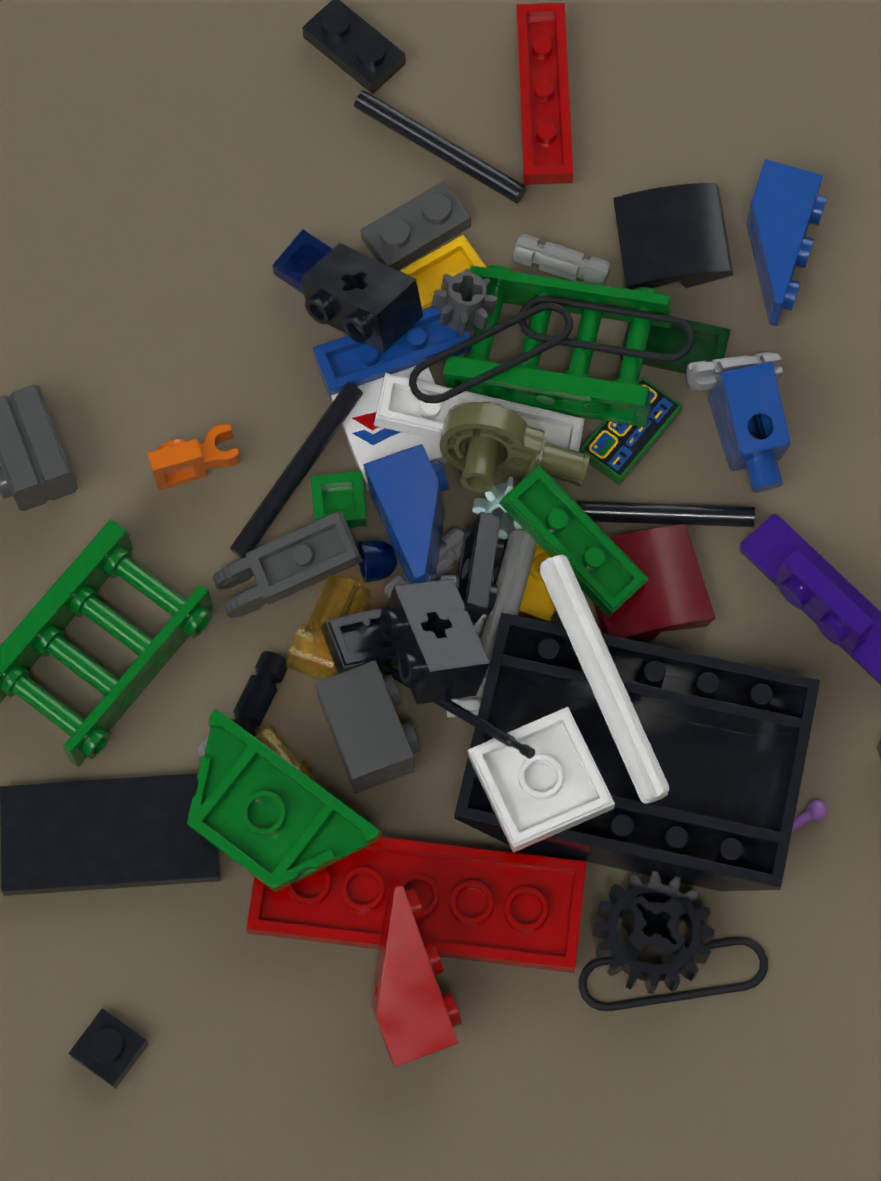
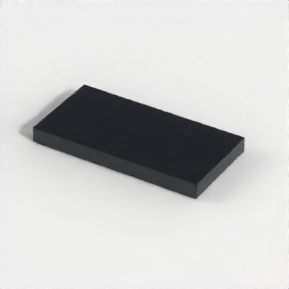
(102, 835)

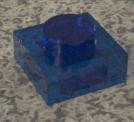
(299, 258)

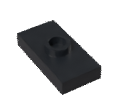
(357, 640)

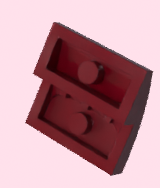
(671, 597)

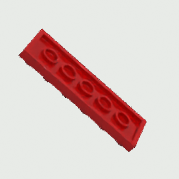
(473, 902)

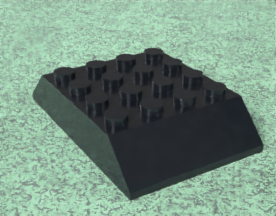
(719, 728)

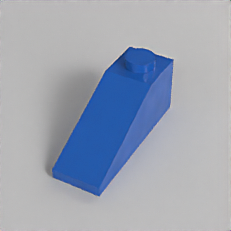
(411, 507)

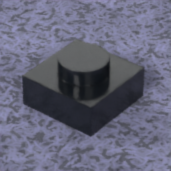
(108, 1048)

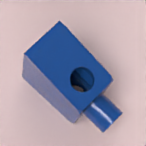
(747, 404)

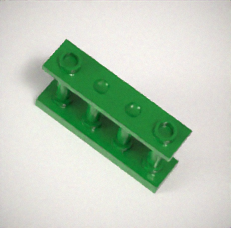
(572, 390)
(77, 596)

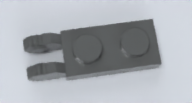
(290, 564)

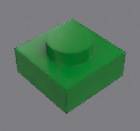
(339, 493)

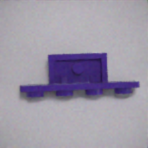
(818, 591)

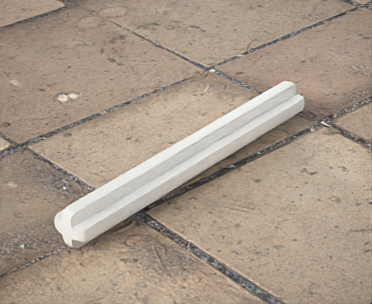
(604, 679)

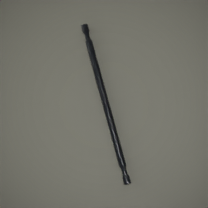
(470, 718)

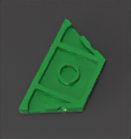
(269, 811)

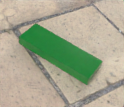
(567, 530)

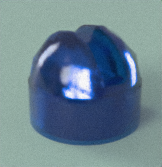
(378, 560)

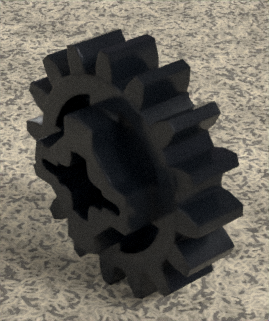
(667, 949)

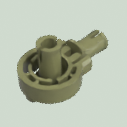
(502, 447)

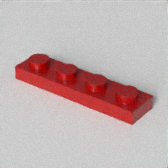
(544, 94)

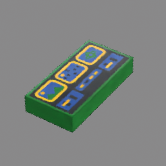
(620, 447)

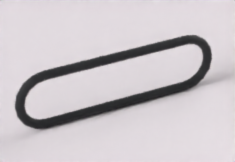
(614, 310)
(482, 336)
(680, 995)

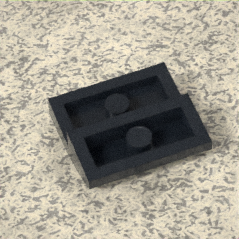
(673, 236)

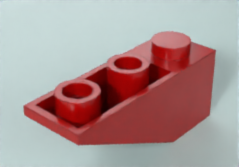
(405, 992)

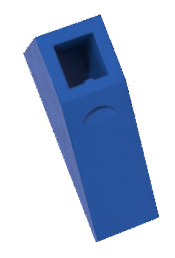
(777, 227)

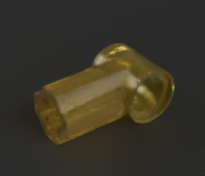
(308, 649)

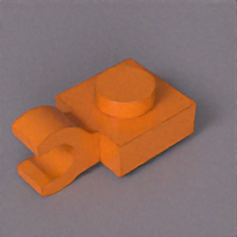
(187, 461)

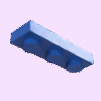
(360, 363)

